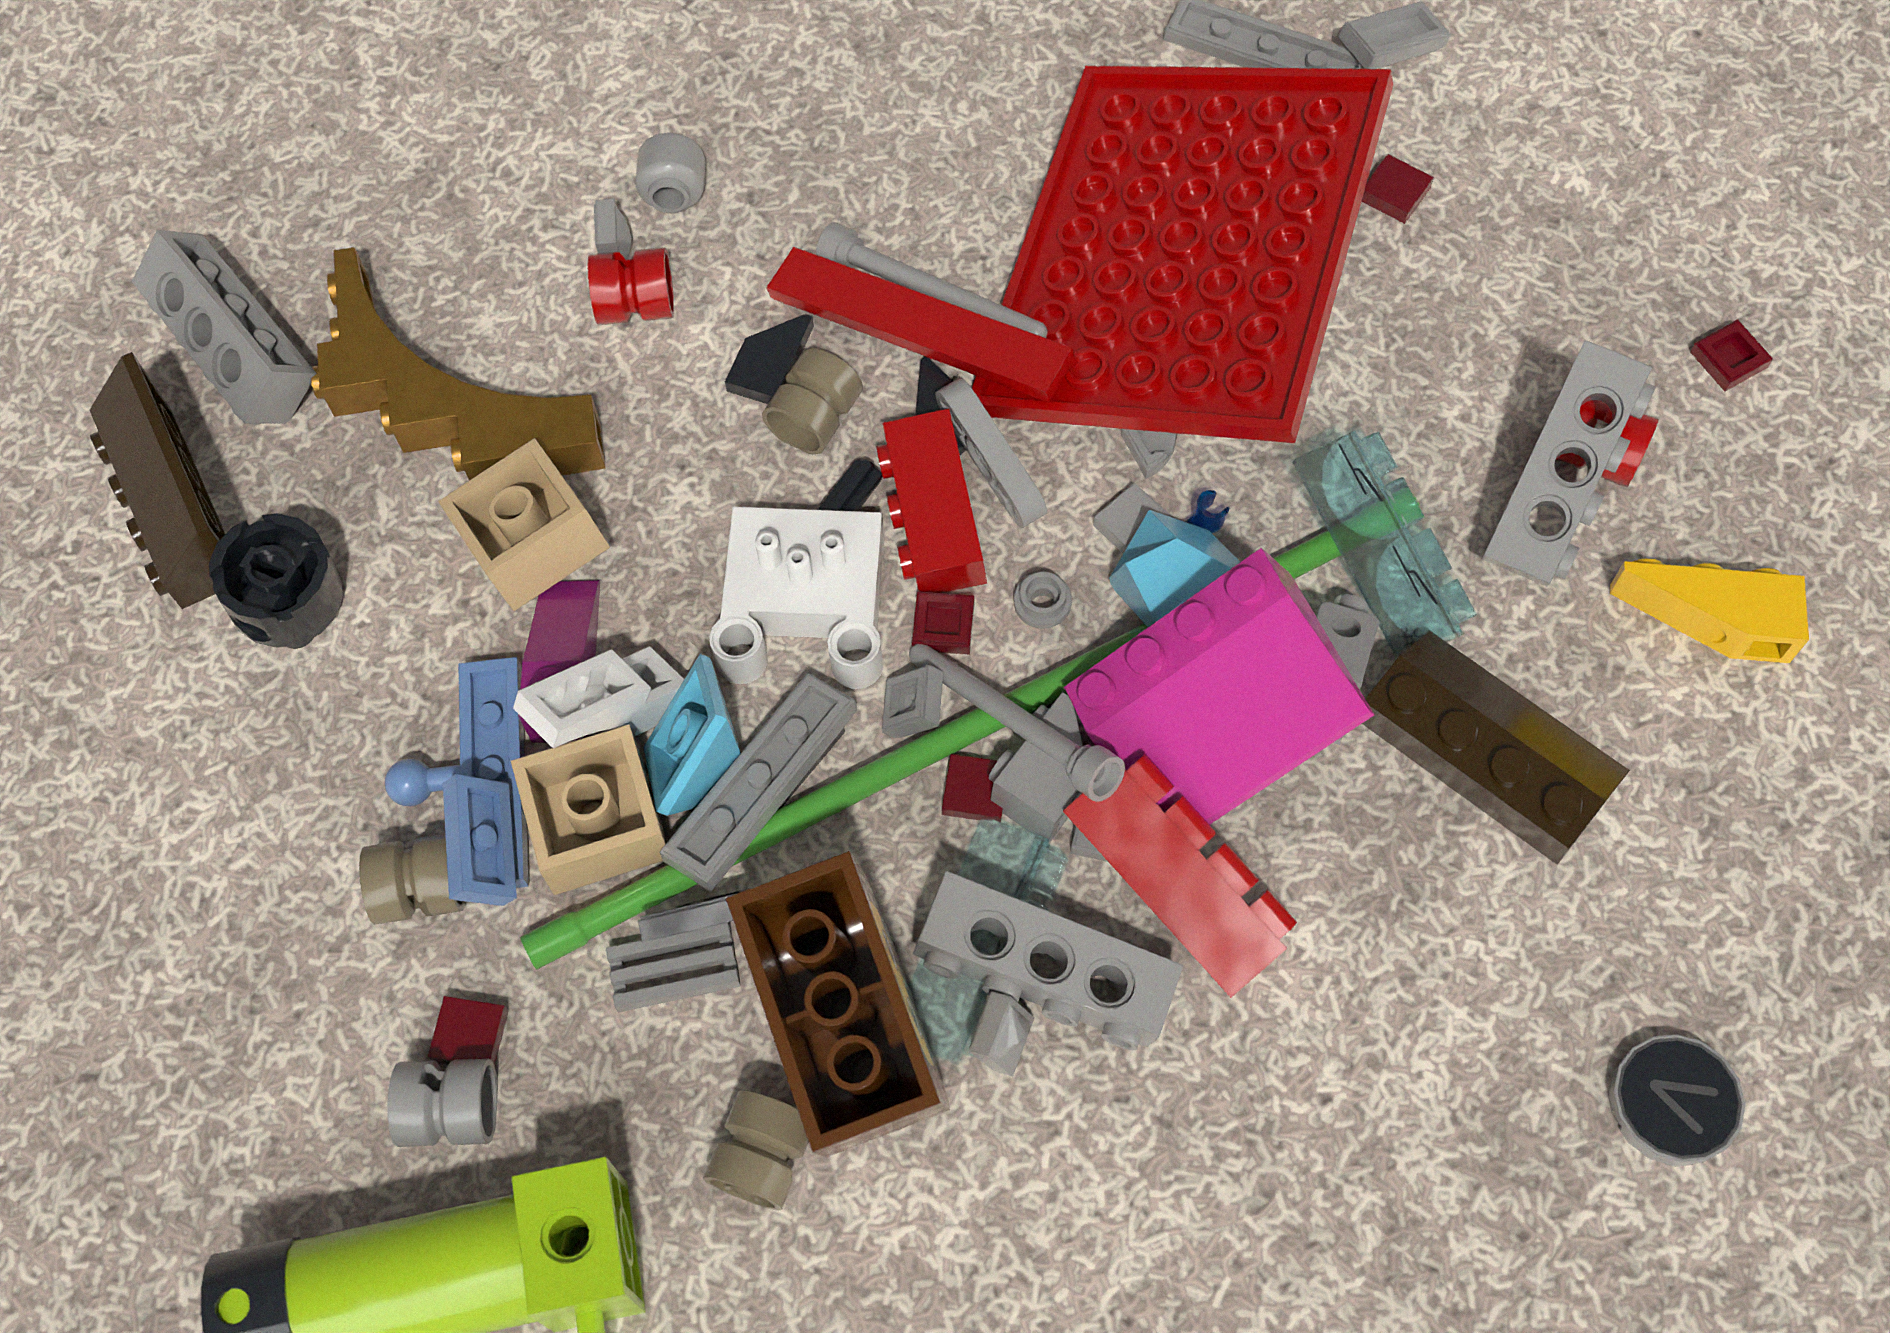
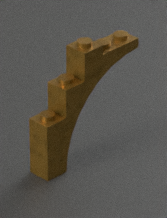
(428, 408)

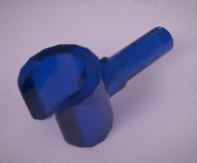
(1204, 519)

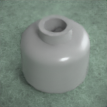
(670, 172)

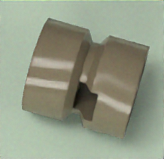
(809, 404)
(405, 879)
(756, 1158)

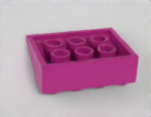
(1224, 690)

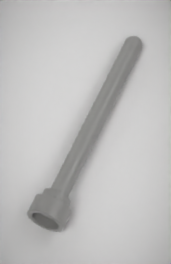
(844, 247)
(1091, 769)

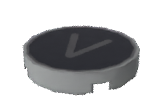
(1677, 1100)

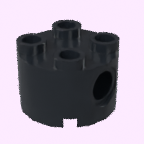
(276, 581)

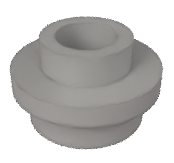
(1042, 585)

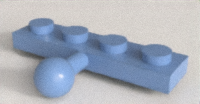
(488, 743)

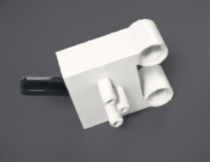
(805, 579)

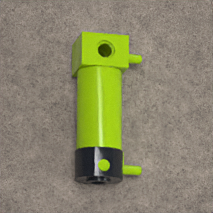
(446, 1268)

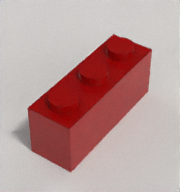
(931, 503)

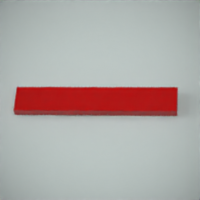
(922, 324)

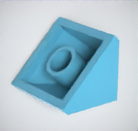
(1167, 565)
(691, 742)

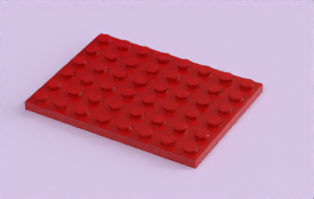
(1194, 245)

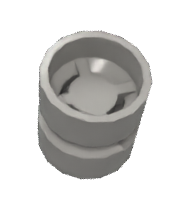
(439, 1102)

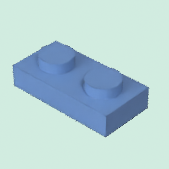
(479, 840)

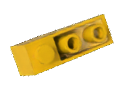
(1731, 611)

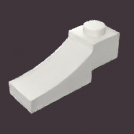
(600, 696)

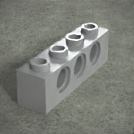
(223, 328)
(1594, 376)
(1141, 978)

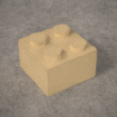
(524, 524)
(589, 809)

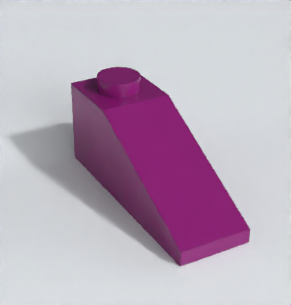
(560, 635)

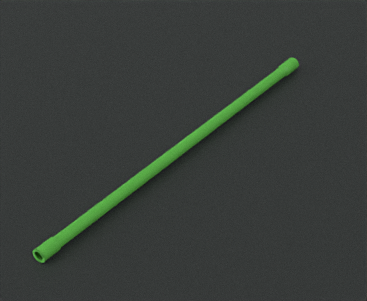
(577, 928)

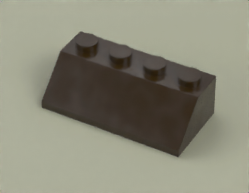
(157, 482)
(1492, 745)

